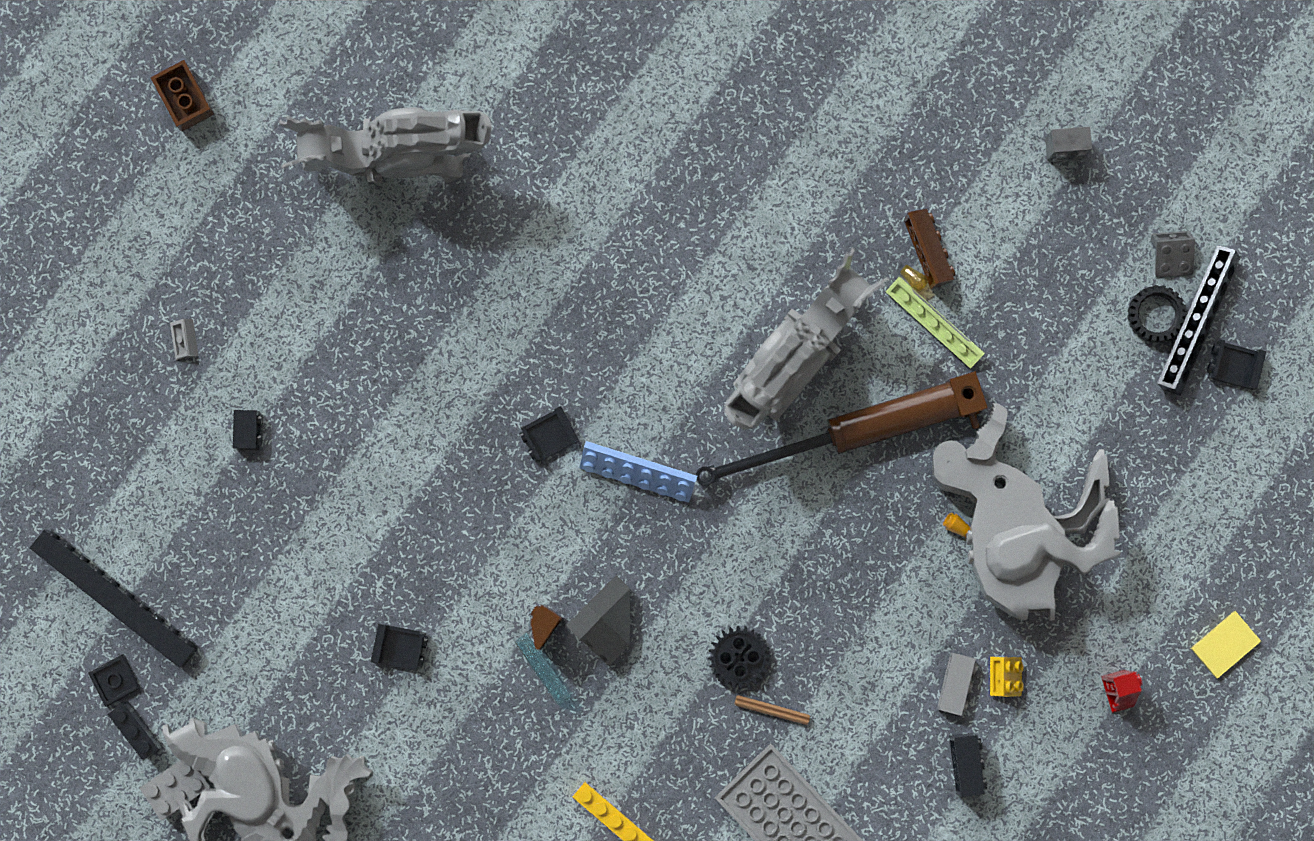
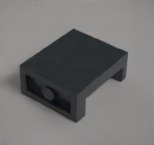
(1236, 365)
(548, 435)
(399, 647)

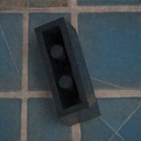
(135, 730)

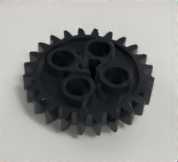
(752, 669)

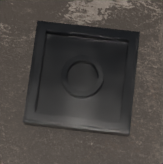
(114, 680)

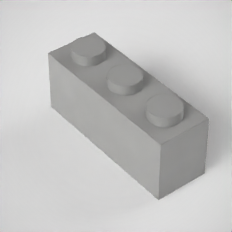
(957, 684)

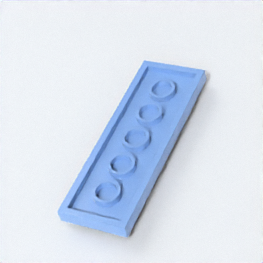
(637, 472)

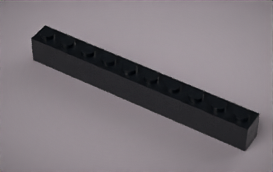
(113, 598)

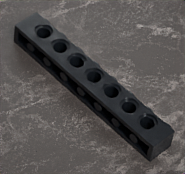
(1199, 320)

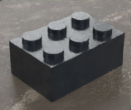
(967, 764)

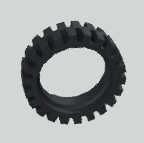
(1172, 297)

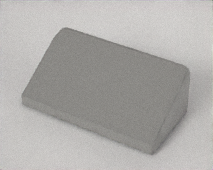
(184, 339)

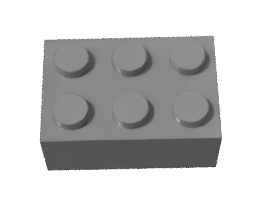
(173, 785)

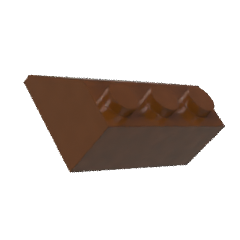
(543, 624)

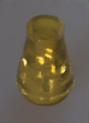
(914, 278)

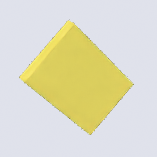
(1225, 644)

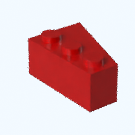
(1122, 689)

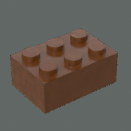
(182, 95)

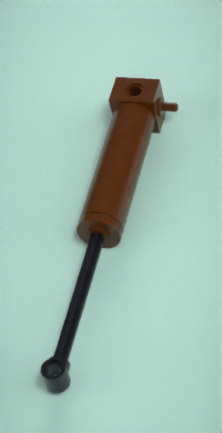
(877, 423)

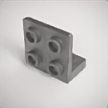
(1174, 253)

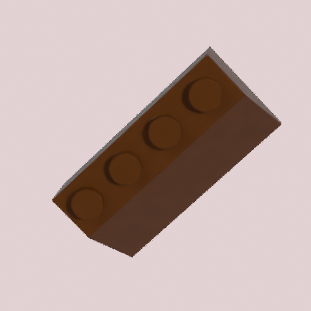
(928, 248)

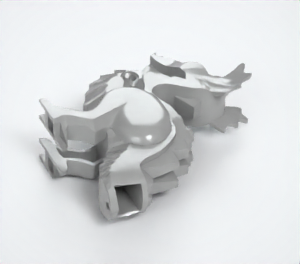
(394, 144)
(797, 350)
(254, 789)

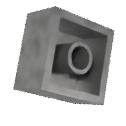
(1068, 143)

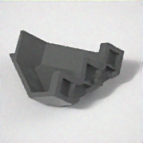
(605, 621)

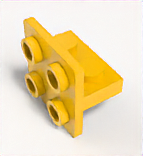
(1006, 676)

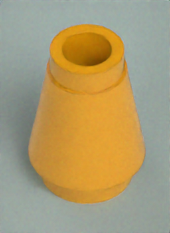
(956, 524)

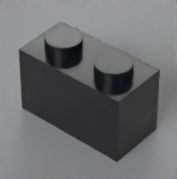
(247, 430)

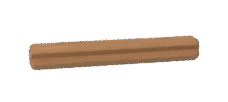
(772, 710)

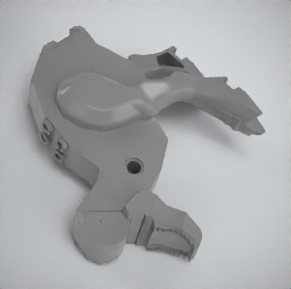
(1012, 534)

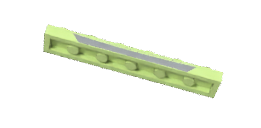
(935, 322)

